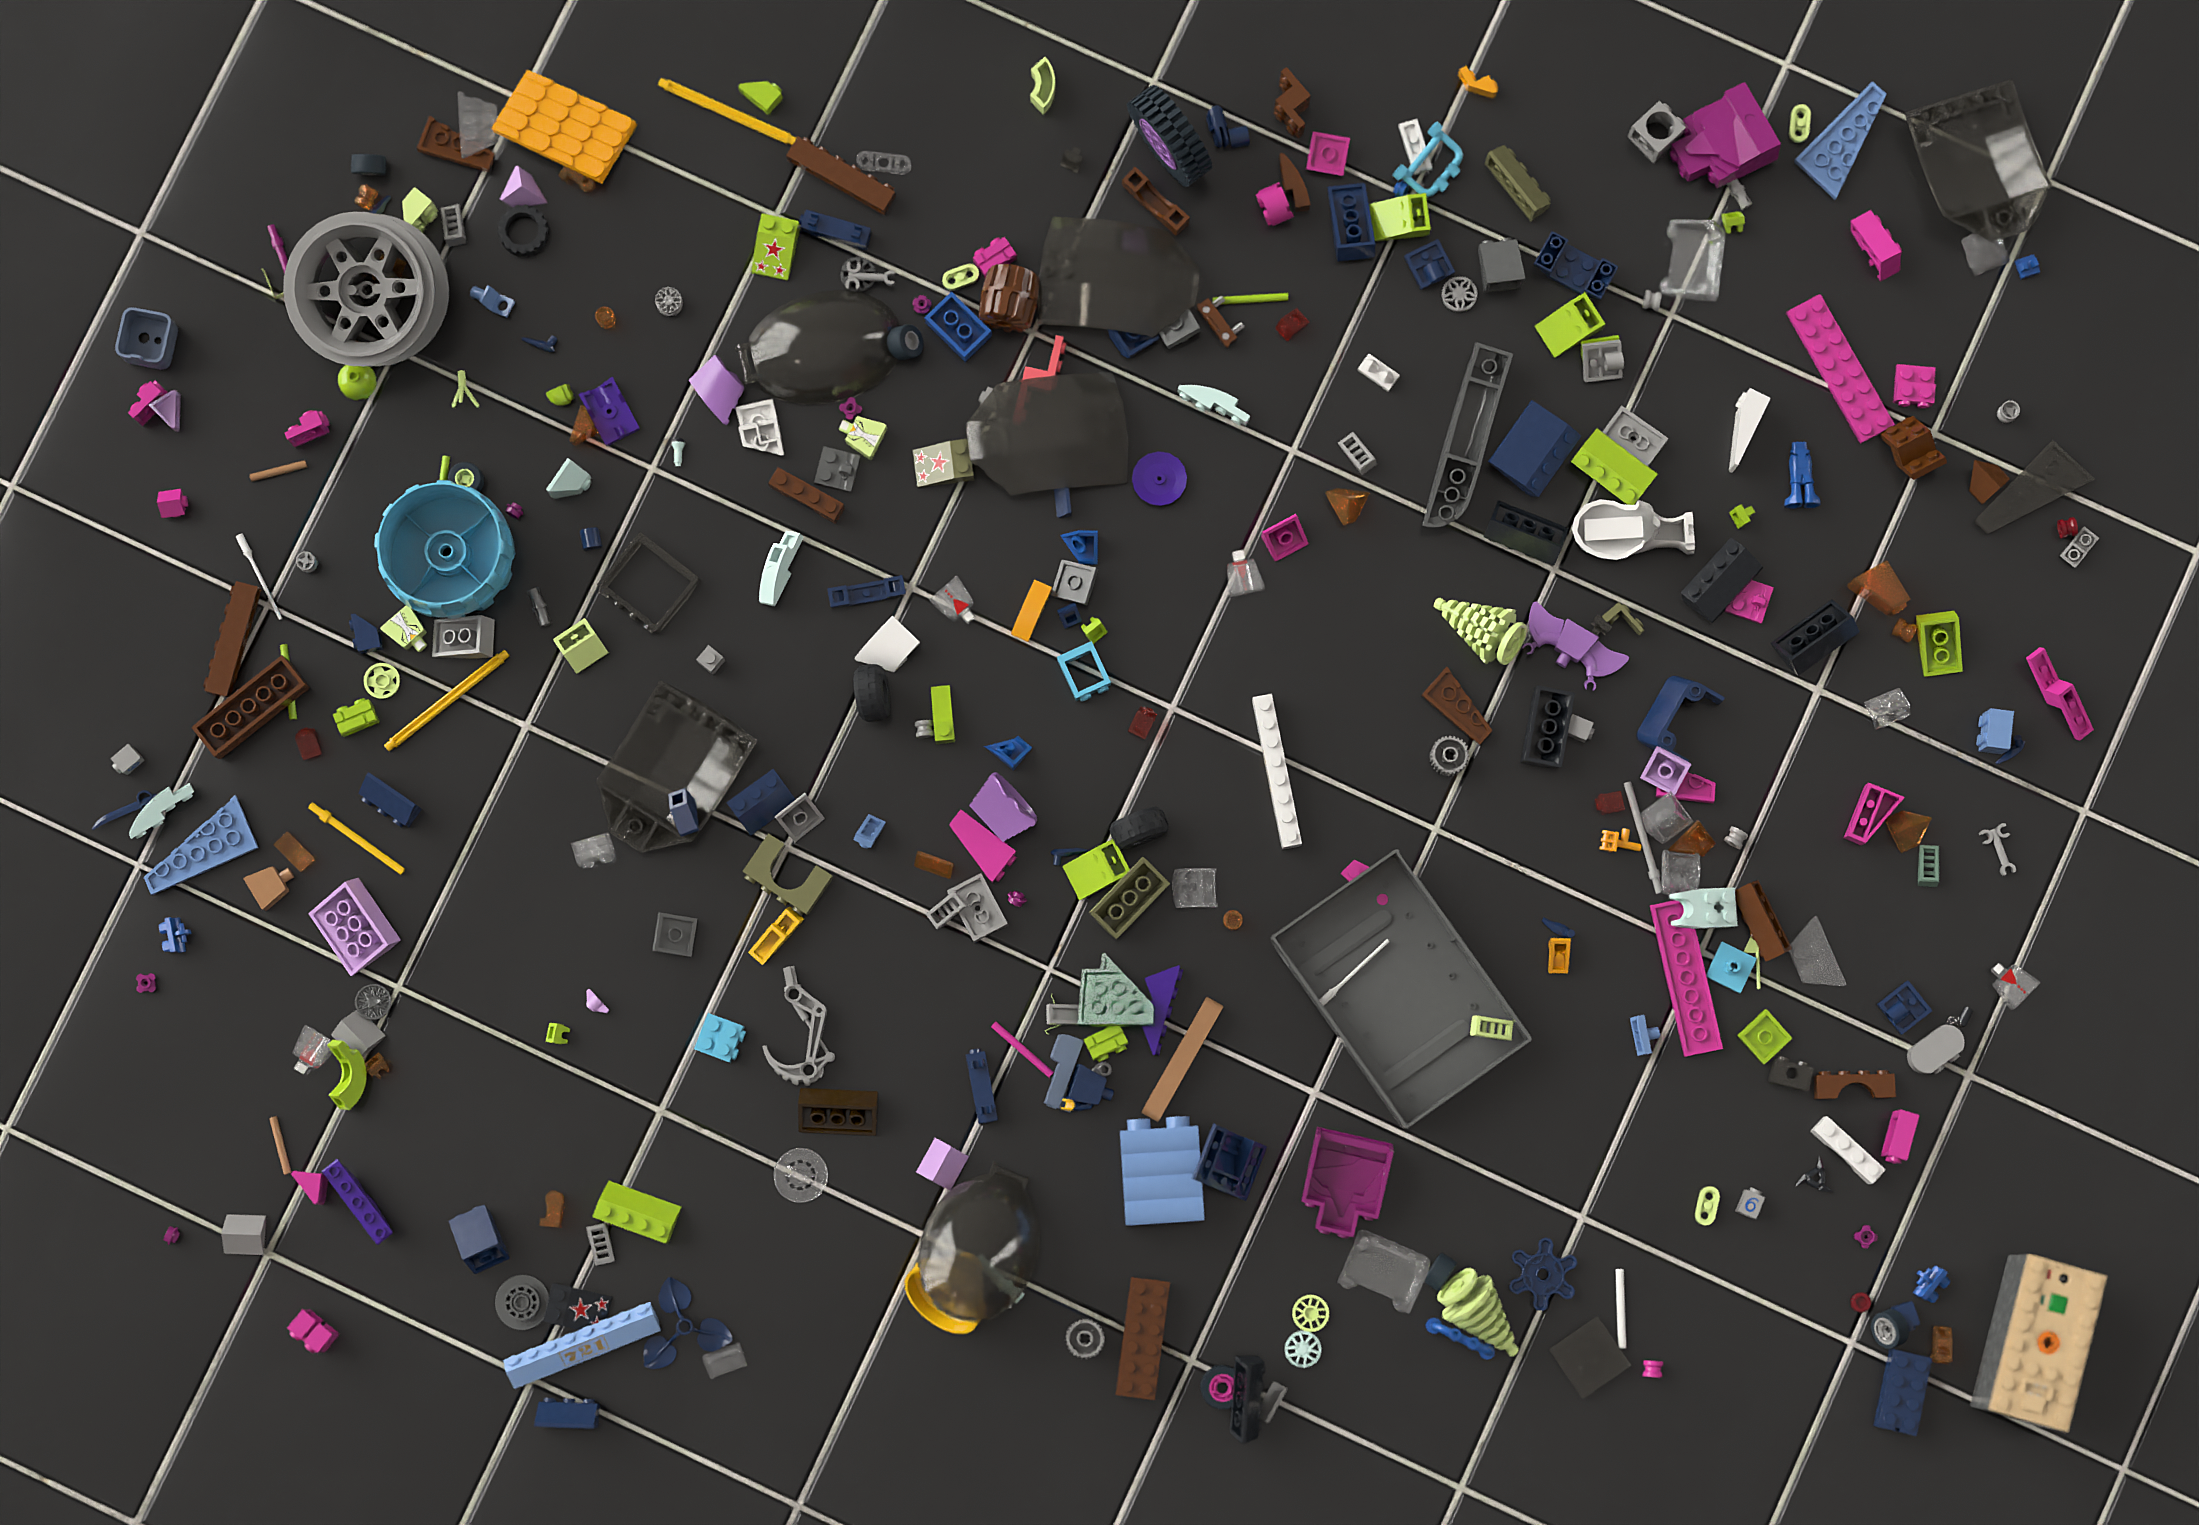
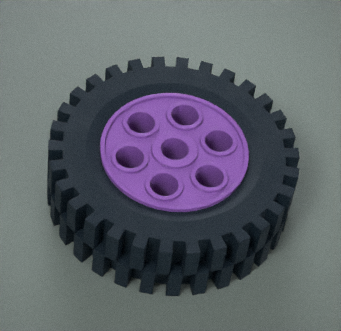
(1169, 135)

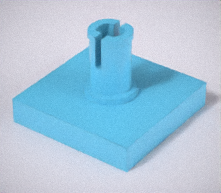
(1730, 967)

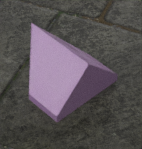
(522, 190)
(168, 408)

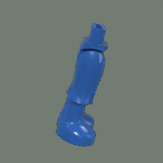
(1801, 476)

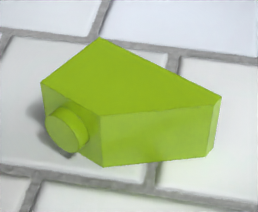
(762, 94)

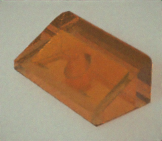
(934, 864)

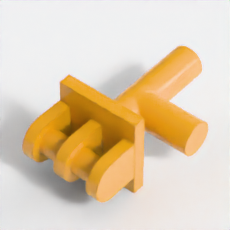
(1614, 842)

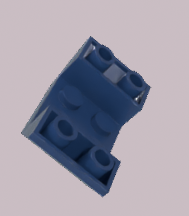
(1574, 268)

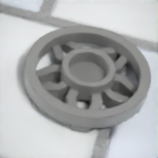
(1459, 294)

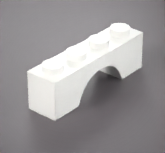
(1848, 1149)

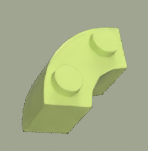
(1045, 85)

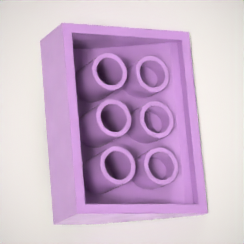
(354, 926)

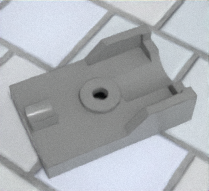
(1647, 441)
(989, 917)

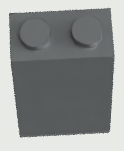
(1501, 265)

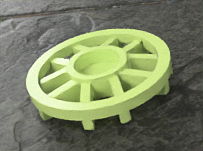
(1310, 1313)

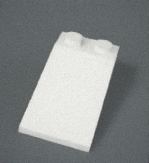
(1749, 412)

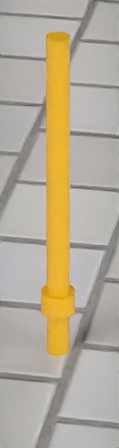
(326, 816)

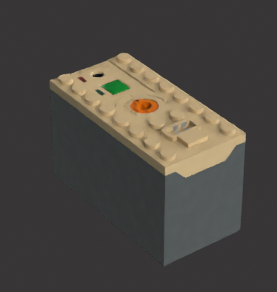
(2038, 1341)

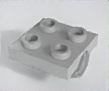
(1602, 360)

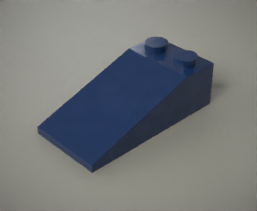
(1351, 222)

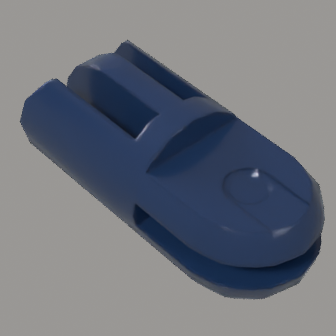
(1218, 126)

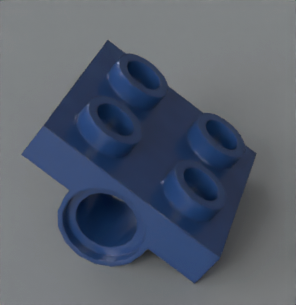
(1429, 264)
(1904, 1007)

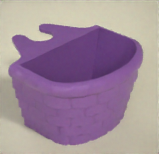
(1003, 808)

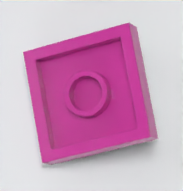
(1328, 153)
(1751, 602)

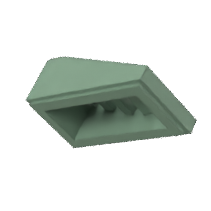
(1927, 881)

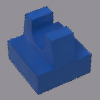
(2027, 266)

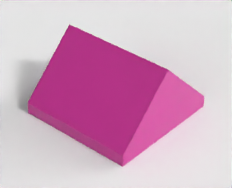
(1284, 537)
(313, 1184)

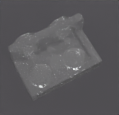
(1888, 708)

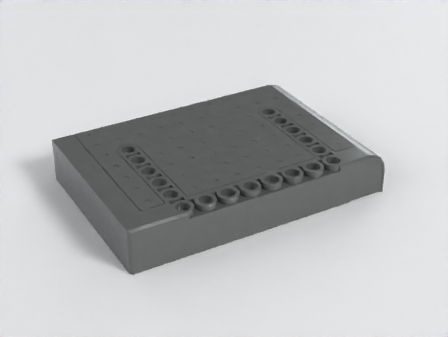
(1412, 1002)

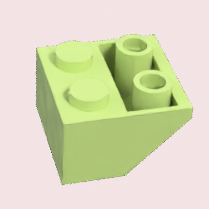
(418, 209)
(580, 645)

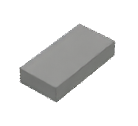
(1062, 1014)

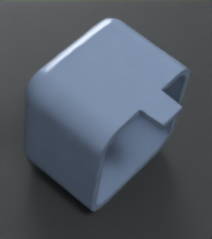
(155, 324)

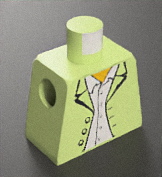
(864, 435)
(406, 629)

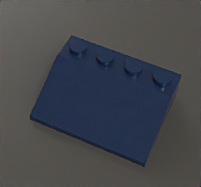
(1534, 449)

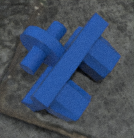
(176, 935)
(1929, 1281)

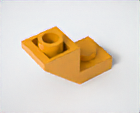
(1482, 87)

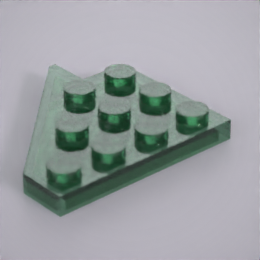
(1112, 999)

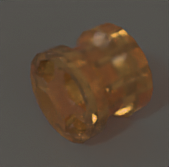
(603, 314)
(1234, 922)

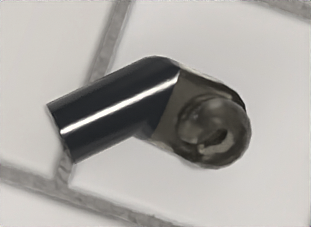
(1961, 1020)

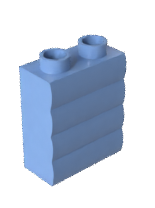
(1160, 1172)

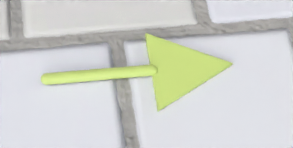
(1752, 947)

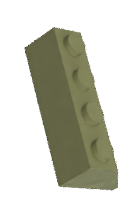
(1517, 182)
(1129, 898)

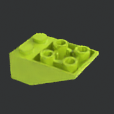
(1400, 217)
(1570, 325)
(1096, 869)

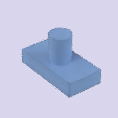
(869, 831)
(1643, 1035)

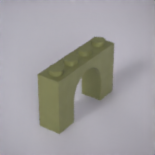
(760, 870)

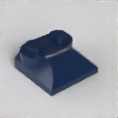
(1130, 343)

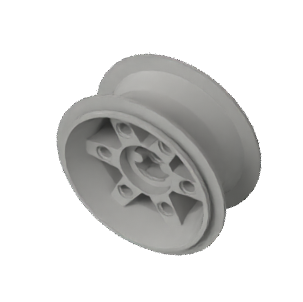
(339, 343)

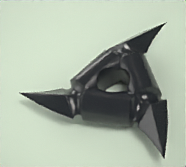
(1808, 1177)

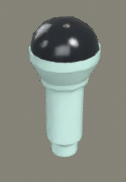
(678, 445)

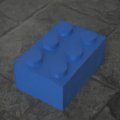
(958, 326)

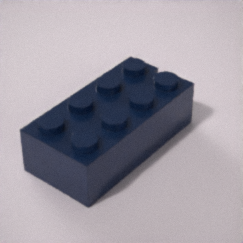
(1902, 1392)

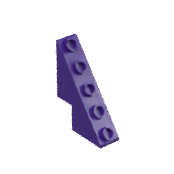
(1162, 990)
(358, 1201)

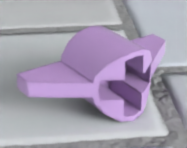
(595, 1003)

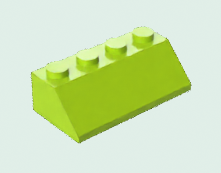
(1614, 467)
(637, 1212)

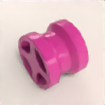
(1653, 1369)

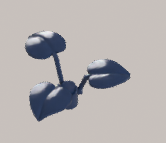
(712, 1332)

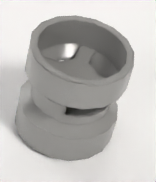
(2008, 411)

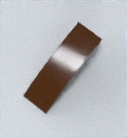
(1294, 184)

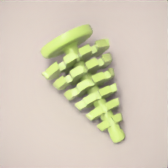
(1485, 629)
(1475, 1307)

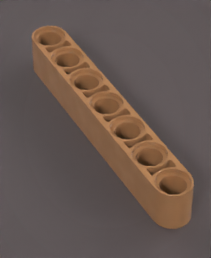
(1182, 1059)

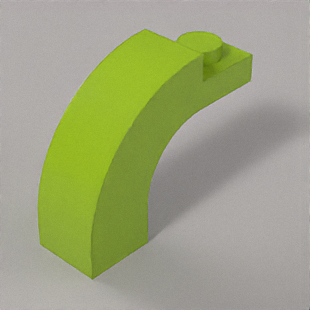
(353, 1075)

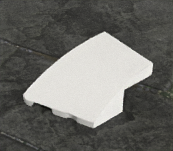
(760, 426)
(888, 646)

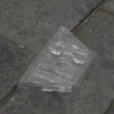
(475, 124)
(1814, 957)

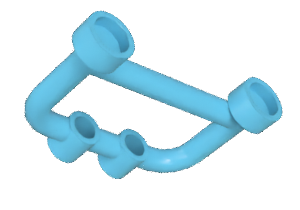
(1451, 170)

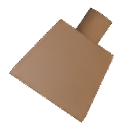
(269, 886)

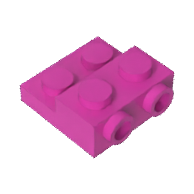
(1914, 386)
(148, 393)
(313, 426)

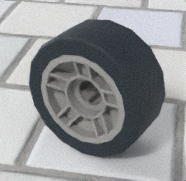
(1890, 1329)

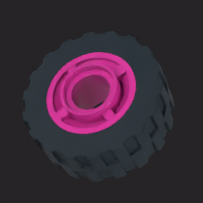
(1209, 1385)

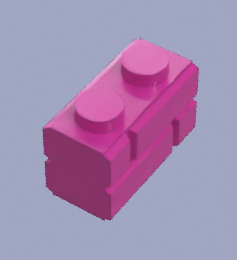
(998, 253)

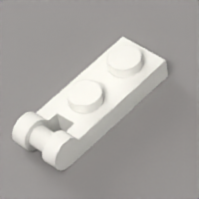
(1414, 143)

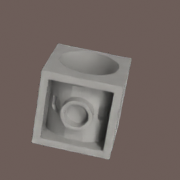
(1650, 146)

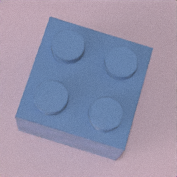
(1995, 731)

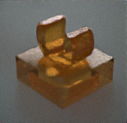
(375, 1064)

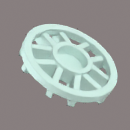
(1303, 1349)

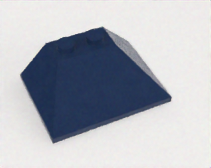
(1229, 1162)

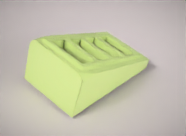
(1475, 1028)

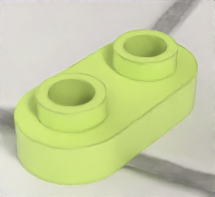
(1799, 124)
(959, 275)
(1707, 1206)

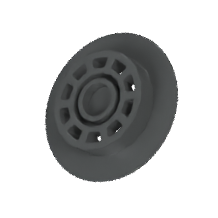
(521, 1302)

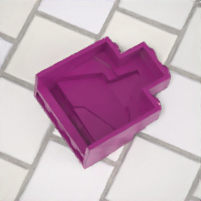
(1726, 139)
(1346, 1179)

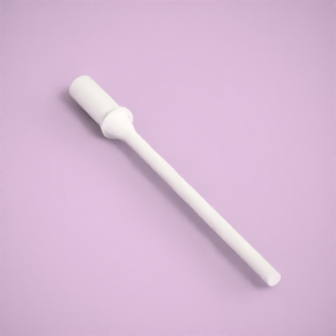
(248, 553)
(1332, 992)

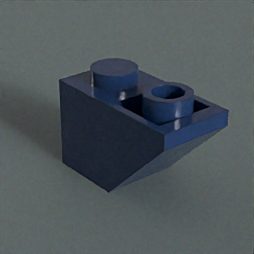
(367, 636)
(683, 811)

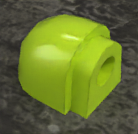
(561, 395)

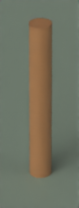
(278, 470)
(280, 1145)

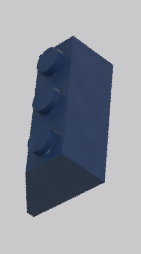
(388, 801)
(761, 802)
(567, 1413)

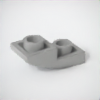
(2079, 547)

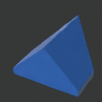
(1083, 545)
(1010, 751)

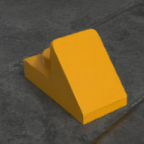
(1559, 955)

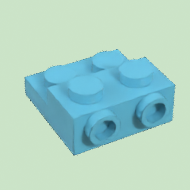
(720, 1038)

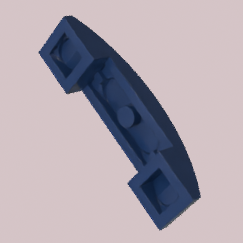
(866, 592)

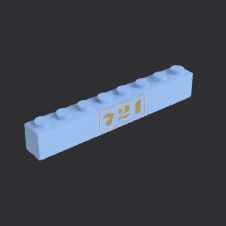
(582, 1345)

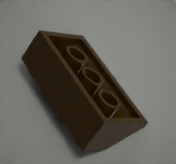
(837, 1111)

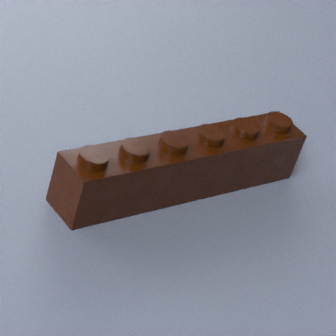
(840, 175)
(232, 640)

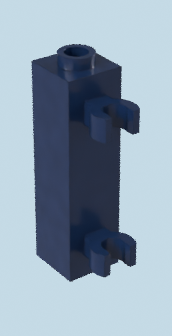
(835, 229)
(981, 1086)

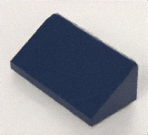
(1062, 501)

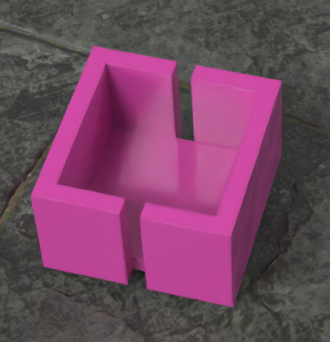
(309, 1329)

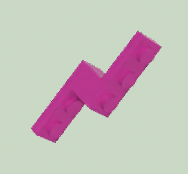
(2059, 693)

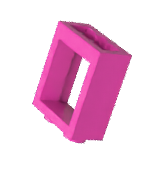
(1899, 1136)

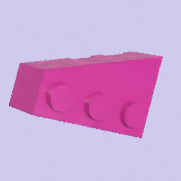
(1877, 243)
(1870, 812)

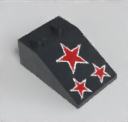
(575, 1307)

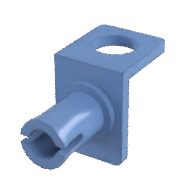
(492, 299)

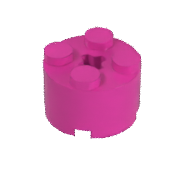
(1275, 204)

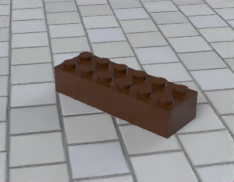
(250, 707)
(1142, 1338)

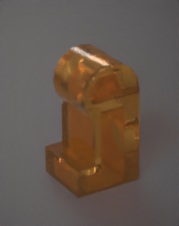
(586, 184)
(554, 1211)
(1942, 1345)

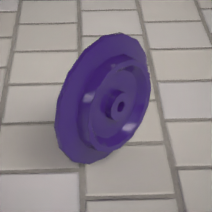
(1162, 466)

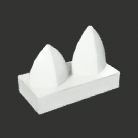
(1378, 372)

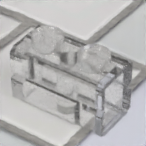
(593, 850)

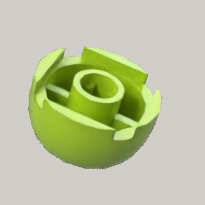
(357, 381)

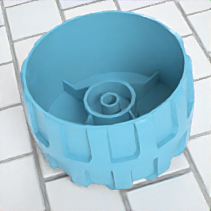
(427, 523)

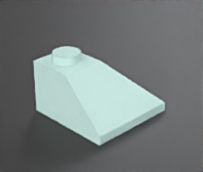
(569, 481)

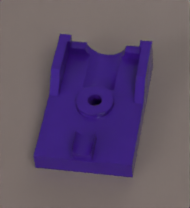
(614, 425)

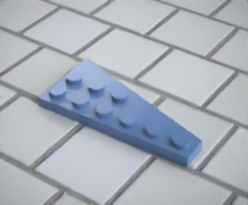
(1835, 149)
(211, 845)

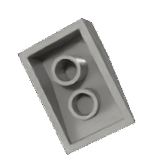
(463, 637)

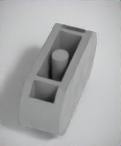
(1936, 1049)

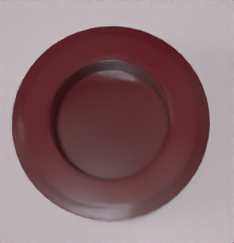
(1860, 1302)

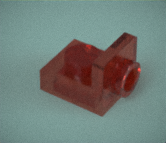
(1291, 324)
(1142, 722)
(307, 743)
(1610, 802)

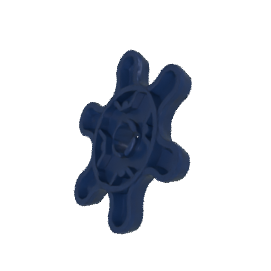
(1556, 1271)

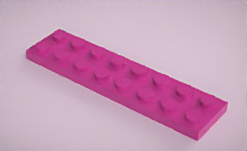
(1840, 368)
(1686, 981)

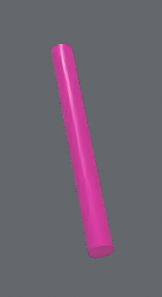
(1022, 1049)

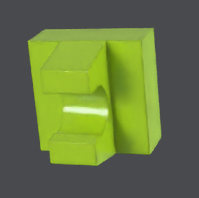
(1732, 219)
(1741, 515)
(1094, 630)
(555, 1032)

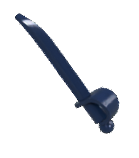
(125, 810)

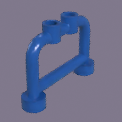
(1485, 1350)

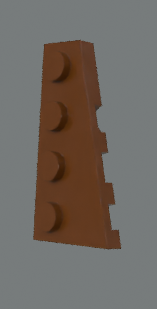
(445, 143)
(1451, 700)

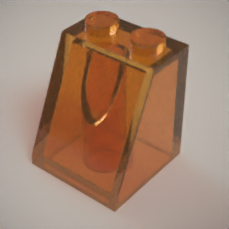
(1881, 589)

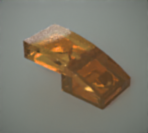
(294, 851)

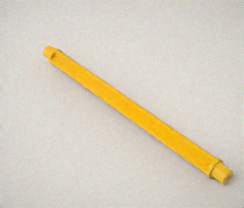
(727, 111)
(445, 701)

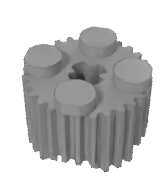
(1439, 760)
(1086, 1327)

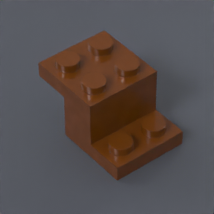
(1291, 103)
(1913, 447)

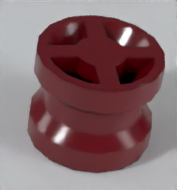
(2067, 527)

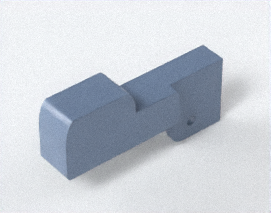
(1065, 1054)

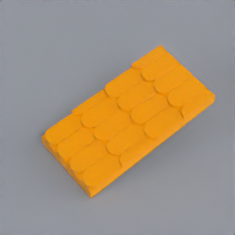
(564, 126)

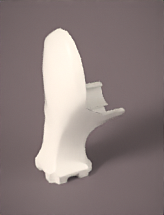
(1624, 530)

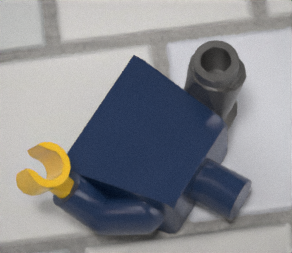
(1087, 1087)

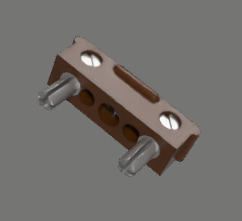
(1216, 321)

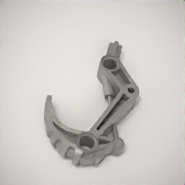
(804, 1003)

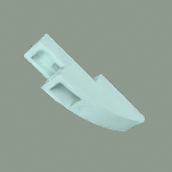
(1208, 397)
(776, 568)
(152, 813)

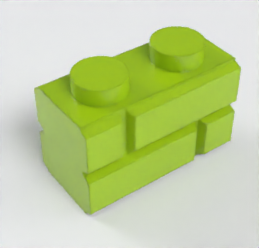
(355, 717)
(1105, 1042)

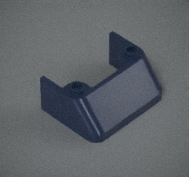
(1654, 727)

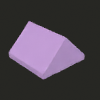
(1665, 770)
(942, 1164)

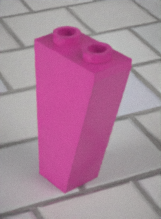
(984, 847)

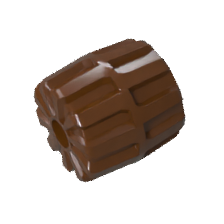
(1009, 297)

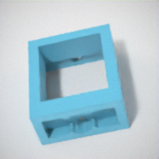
(1075, 654)

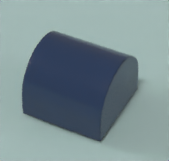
(1238, 137)
(590, 538)
(1069, 615)

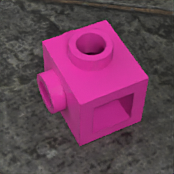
(172, 503)

